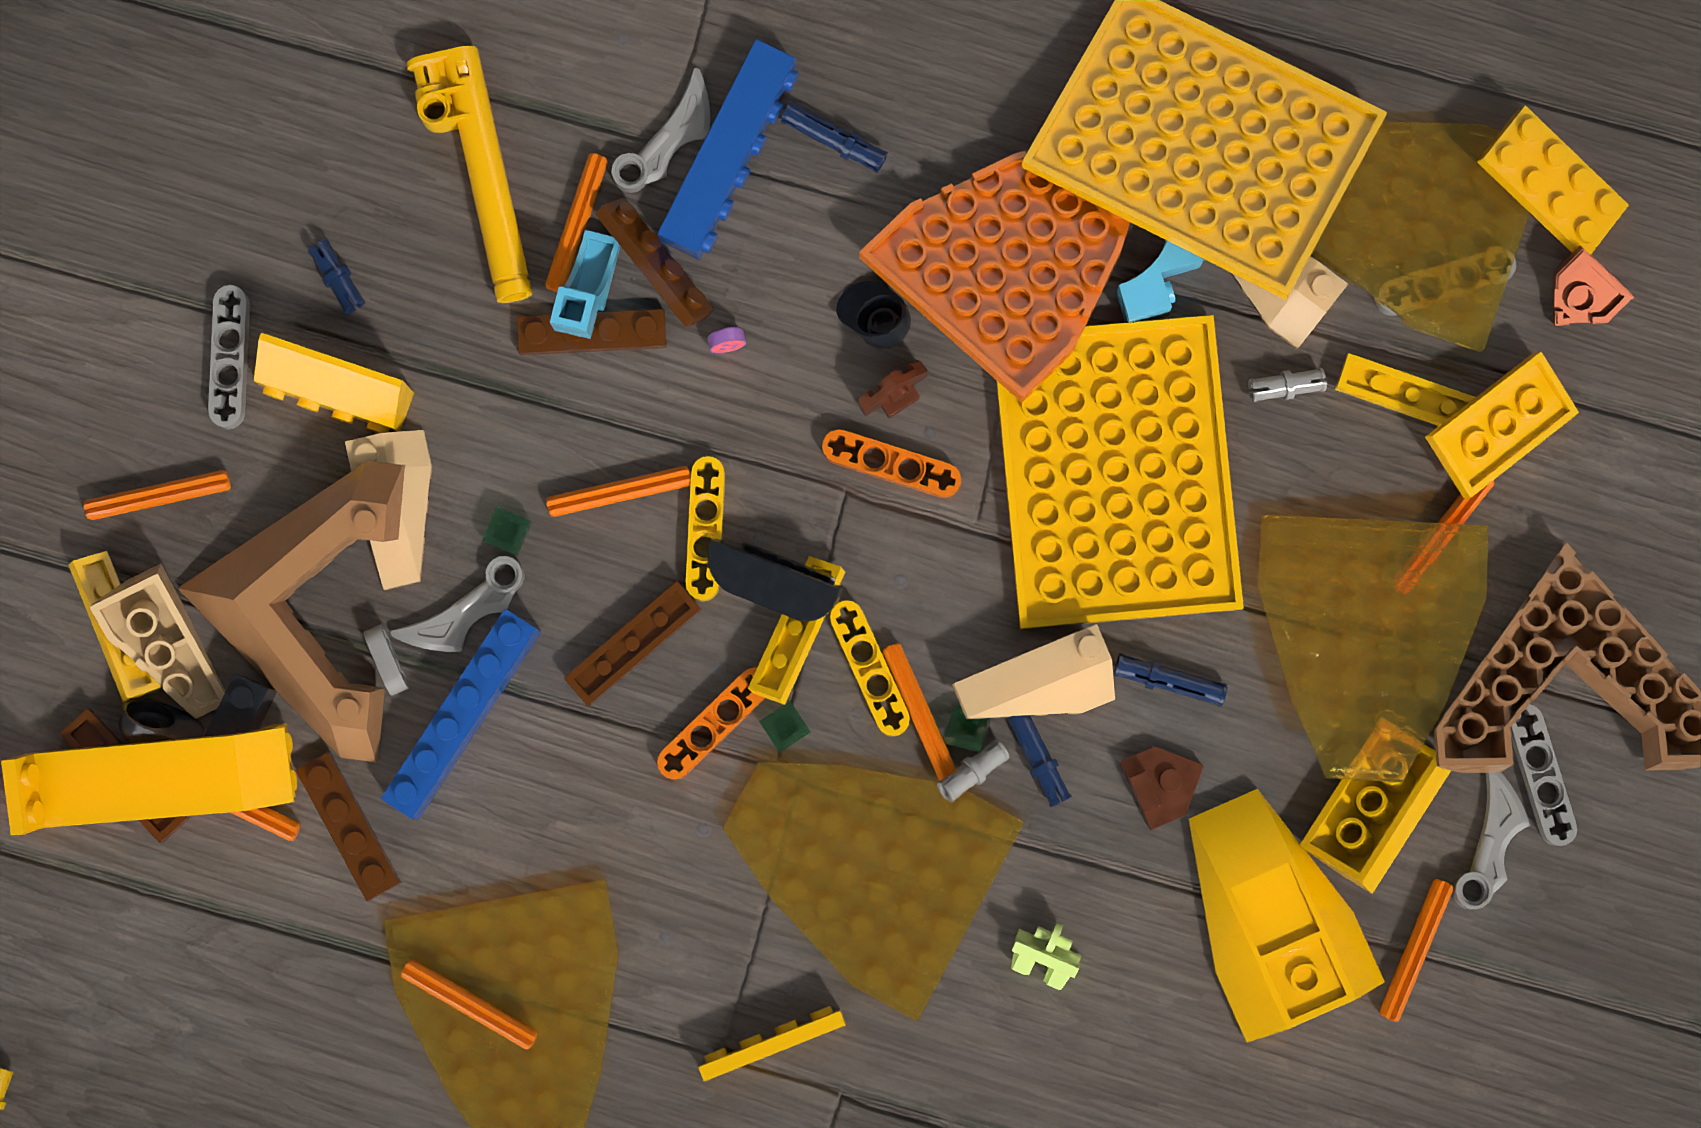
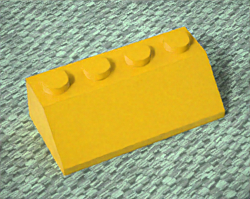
(331, 384)
(1372, 820)

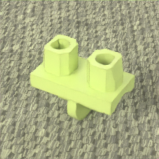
(1047, 949)

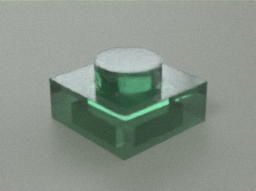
(507, 531)
(785, 727)
(966, 732)

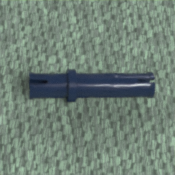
(827, 133)
(1162, 677)
(1039, 758)

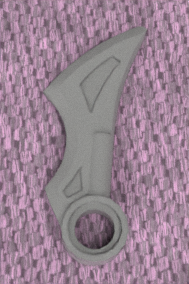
(686, 124)
(449, 628)
(1502, 821)

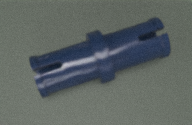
(336, 276)

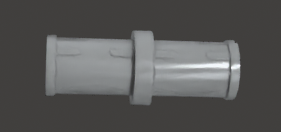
(1287, 385)
(973, 771)

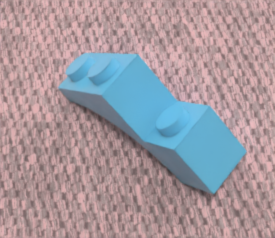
(587, 286)
(1148, 294)

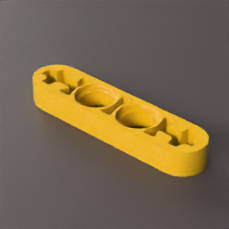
(699, 528)
(874, 666)

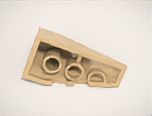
(1304, 308)
(401, 559)
(156, 632)
(1053, 679)

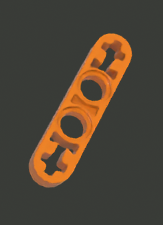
(893, 458)
(710, 719)

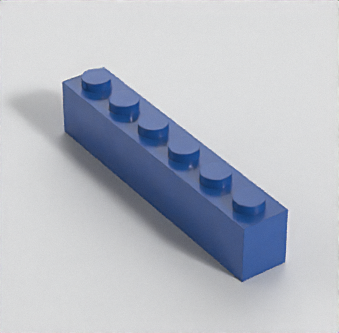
(728, 149)
(460, 715)

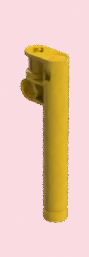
(461, 89)

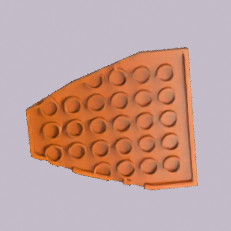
(1003, 268)

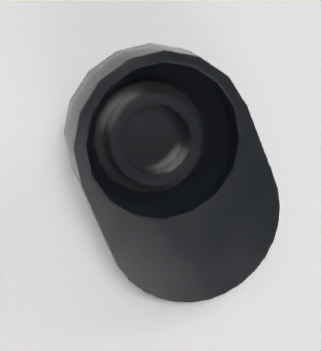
(874, 314)
(152, 720)

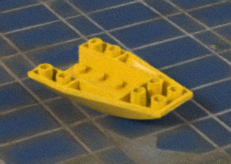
(1275, 921)

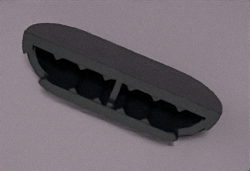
(773, 581)

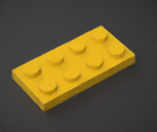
(1552, 182)
(1502, 424)

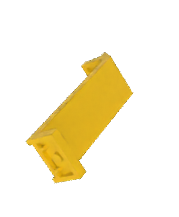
(149, 780)

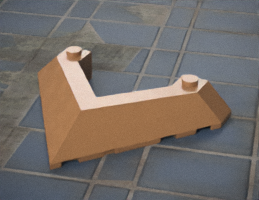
(248, 592)
(1578, 625)

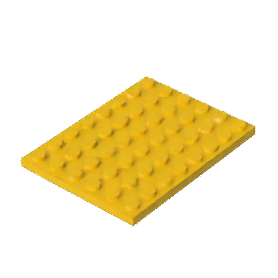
(1205, 141)
(1123, 480)

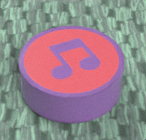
(726, 340)

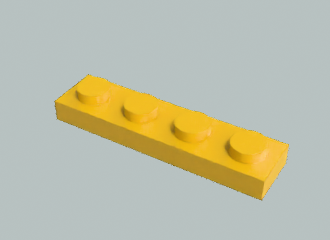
(1399, 390)
(94, 579)
(789, 647)
(786, 1036)

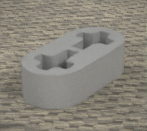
(386, 659)

